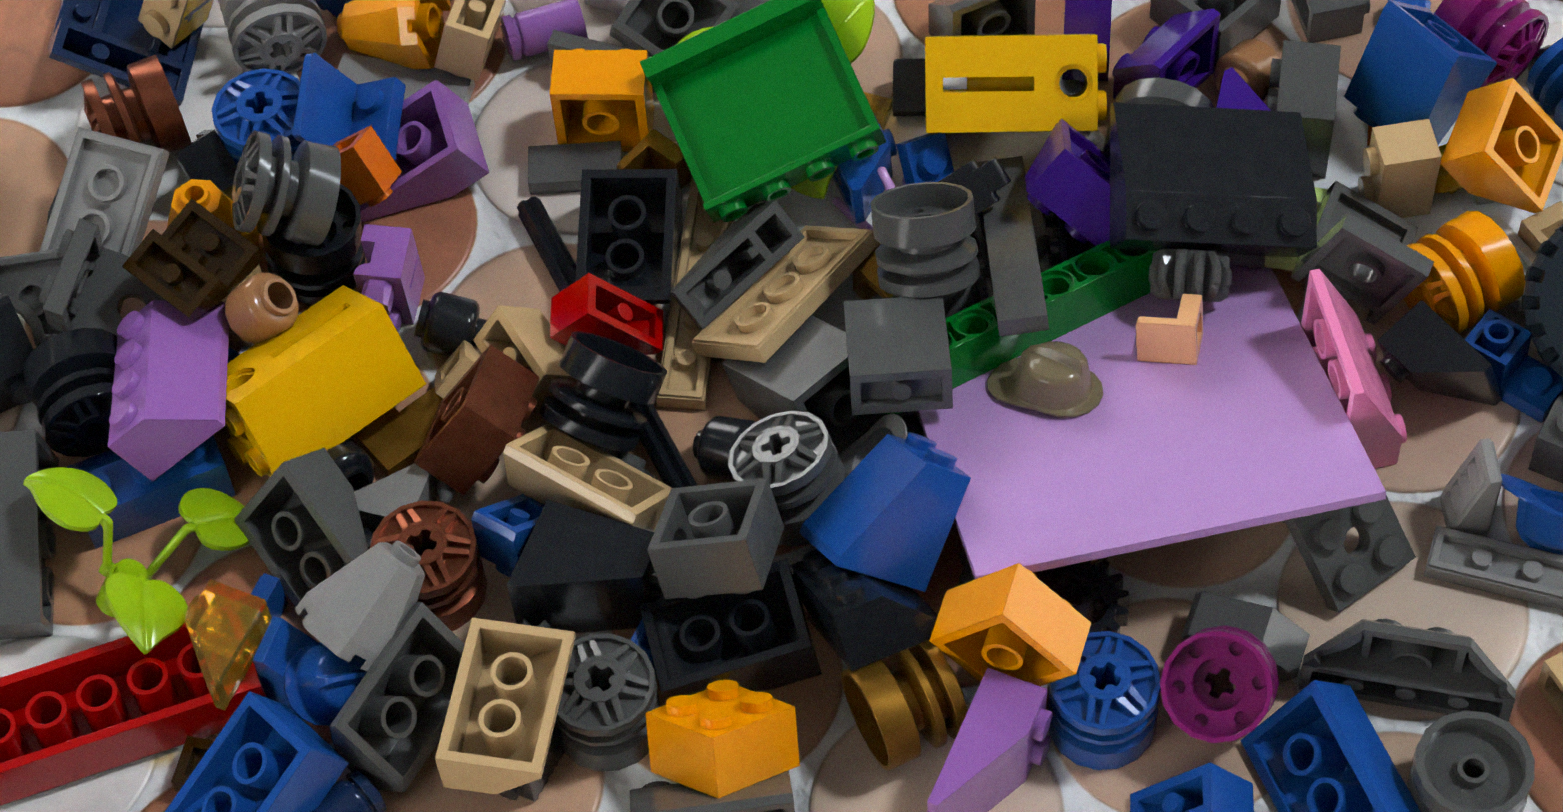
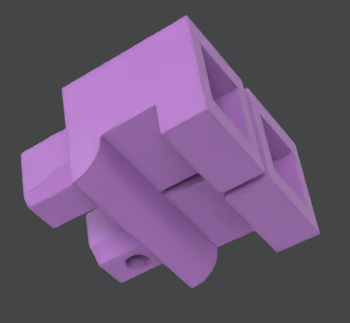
(391, 271)

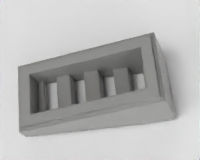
(1473, 491)

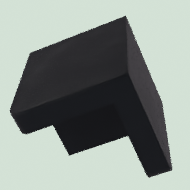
(208, 160)

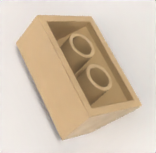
(579, 475)
(503, 706)

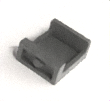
(898, 355)

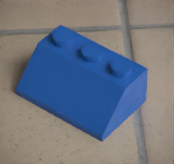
(150, 503)
(1326, 756)

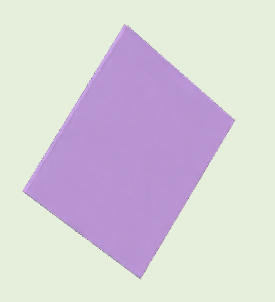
(1167, 449)

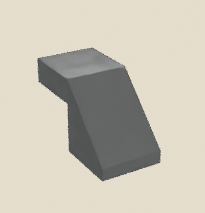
(1281, 635)

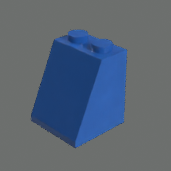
(1416, 70)
(891, 512)

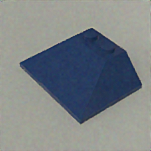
(108, 37)

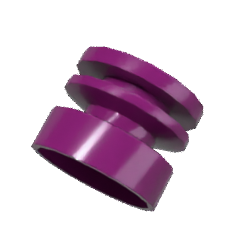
(1500, 28)
(1190, 692)

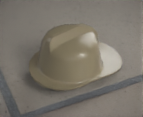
(1048, 379)

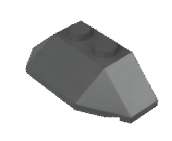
(1411, 668)

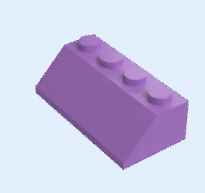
(167, 385)

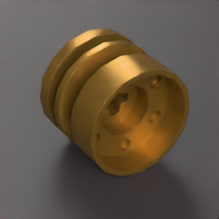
(895, 706)

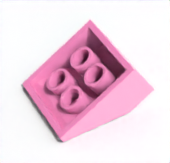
(1351, 368)

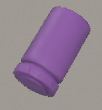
(531, 29)

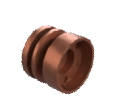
(139, 111)
(449, 557)

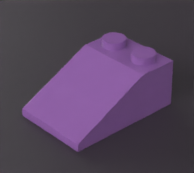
(434, 151)
(994, 745)

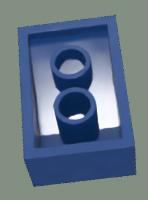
(262, 764)

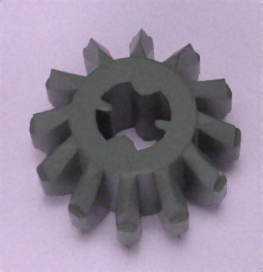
(1190, 272)

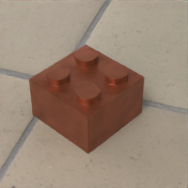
(478, 421)

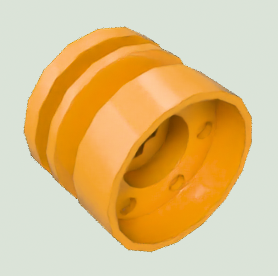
(1470, 272)

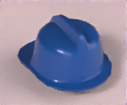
(1538, 514)
(320, 683)

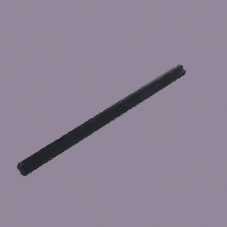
(563, 272)

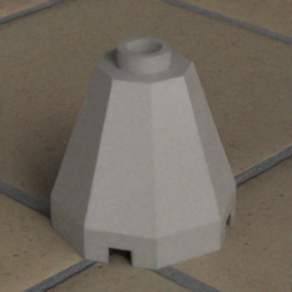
(364, 601)

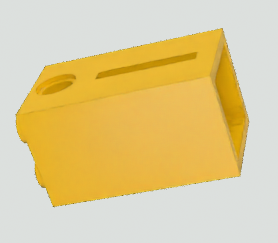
(1013, 82)
(316, 381)

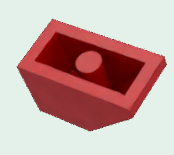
(607, 311)

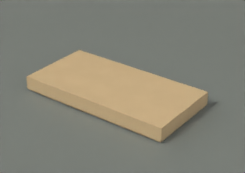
(785, 295)

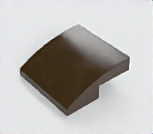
(194, 260)

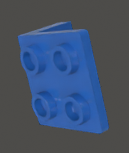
(337, 107)

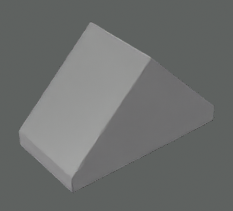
(393, 491)

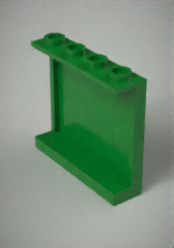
(763, 104)

